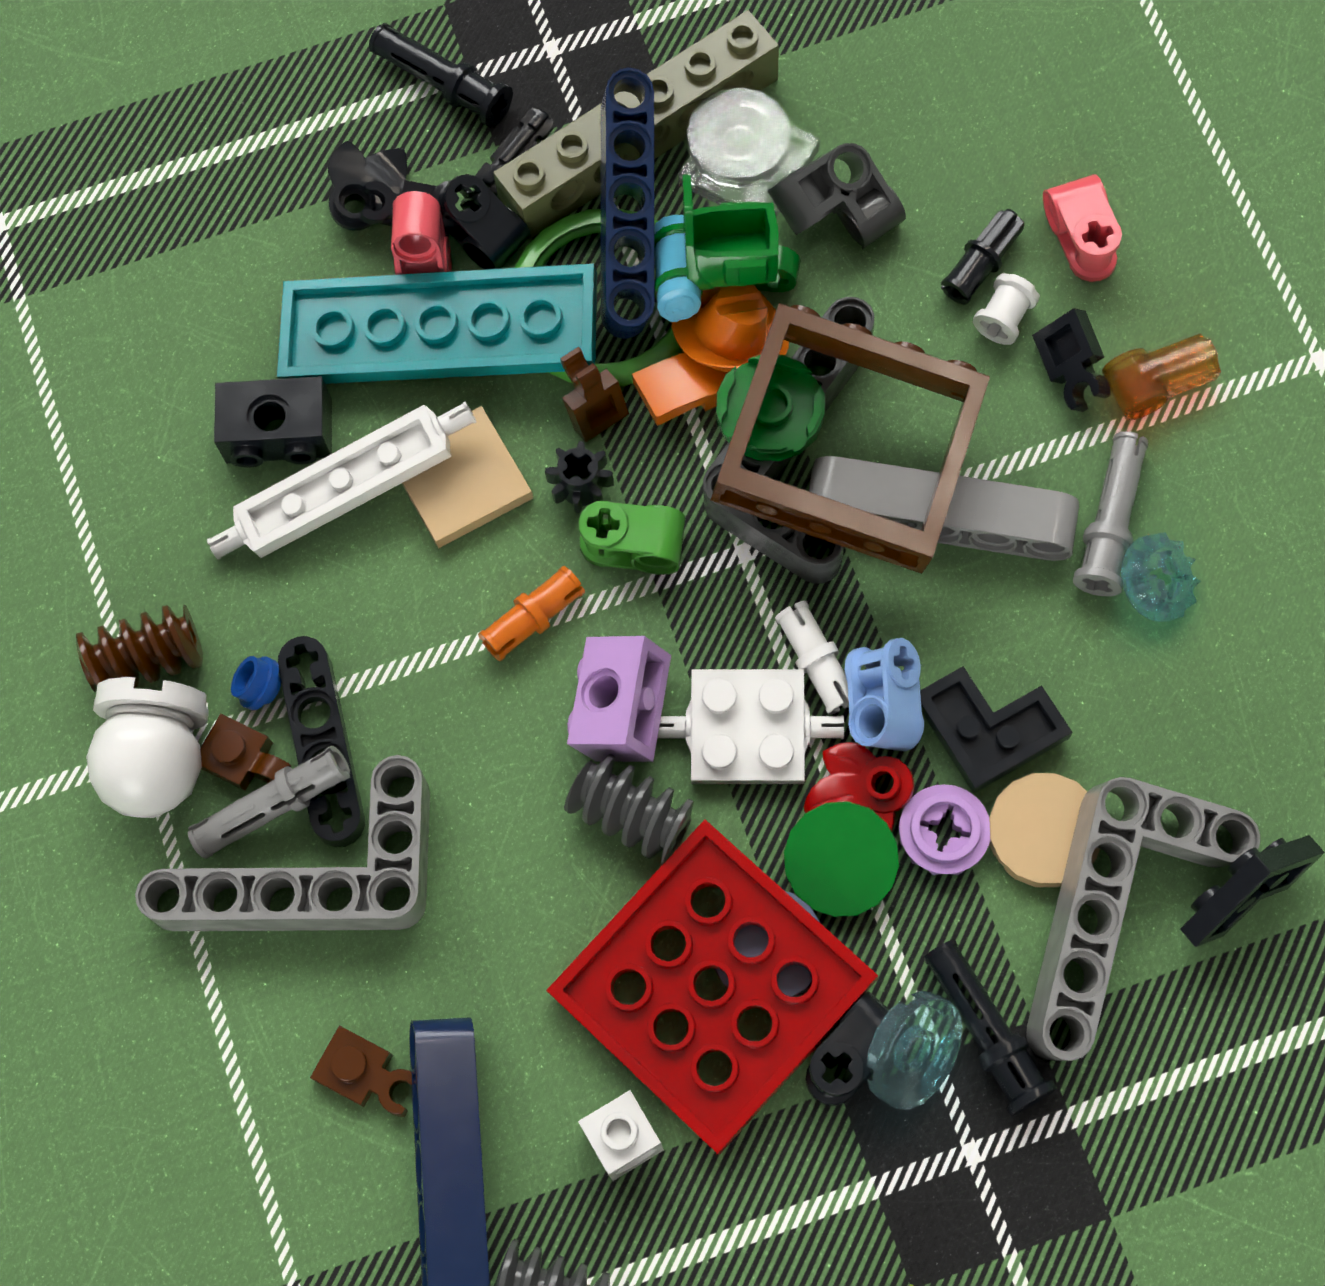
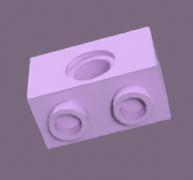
(634, 674)

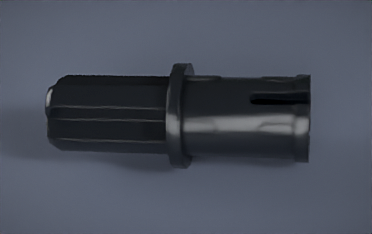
(982, 256)

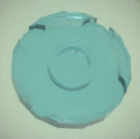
(914, 1050)

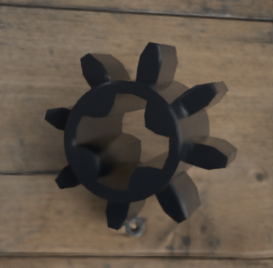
(583, 463)

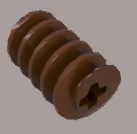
(141, 649)

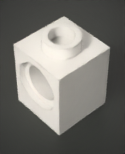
(621, 1135)

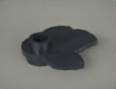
(349, 174)

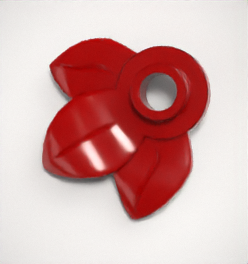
(853, 779)

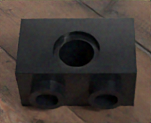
(248, 406)

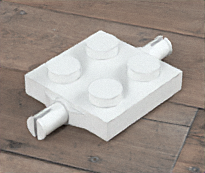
(748, 726)

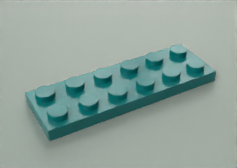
(437, 324)

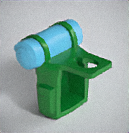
(710, 250)

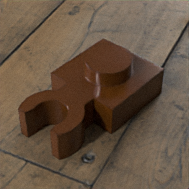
(357, 1069)

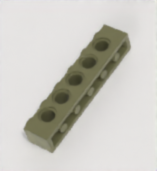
(566, 166)

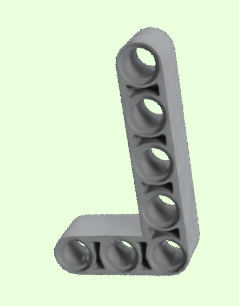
(313, 885)
(1109, 896)

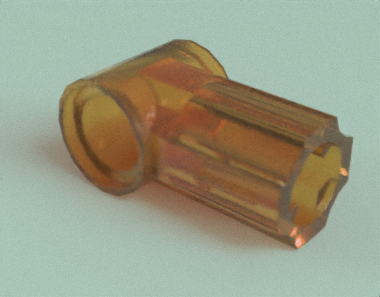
(1147, 380)

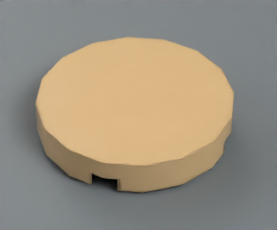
(1035, 827)

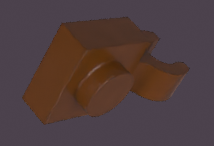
(596, 398)
(238, 754)

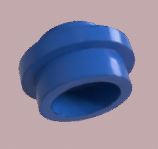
(256, 682)

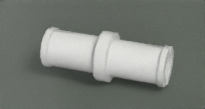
(815, 655)

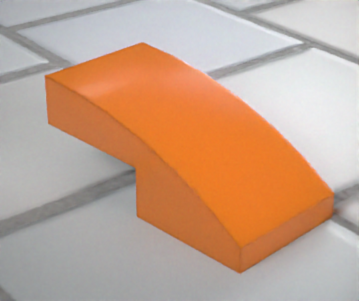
(677, 387)

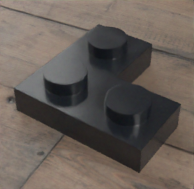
(986, 742)
(1253, 878)

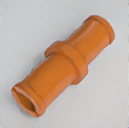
(531, 613)

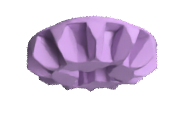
(968, 818)

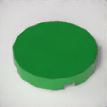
(788, 414)
(841, 858)

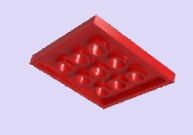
(757, 1066)

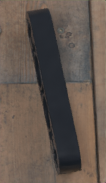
(313, 741)

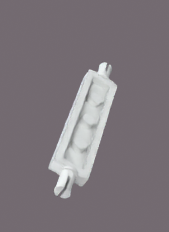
(342, 481)

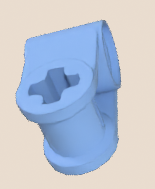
(883, 698)

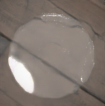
(738, 137)

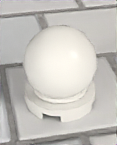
(145, 750)

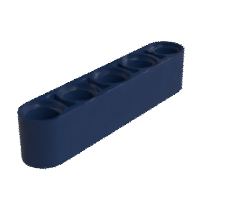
(632, 179)
(448, 1153)

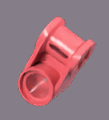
(1084, 226)
(419, 235)

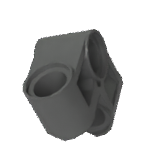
(863, 205)

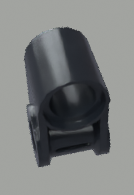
(484, 226)
(849, 1048)

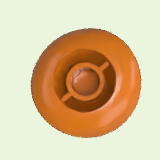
(727, 327)

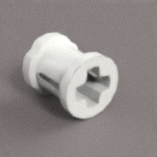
(1006, 308)

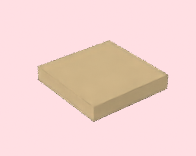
(470, 485)

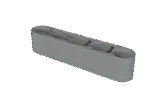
(980, 513)

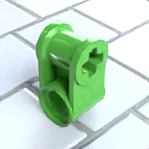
(637, 537)

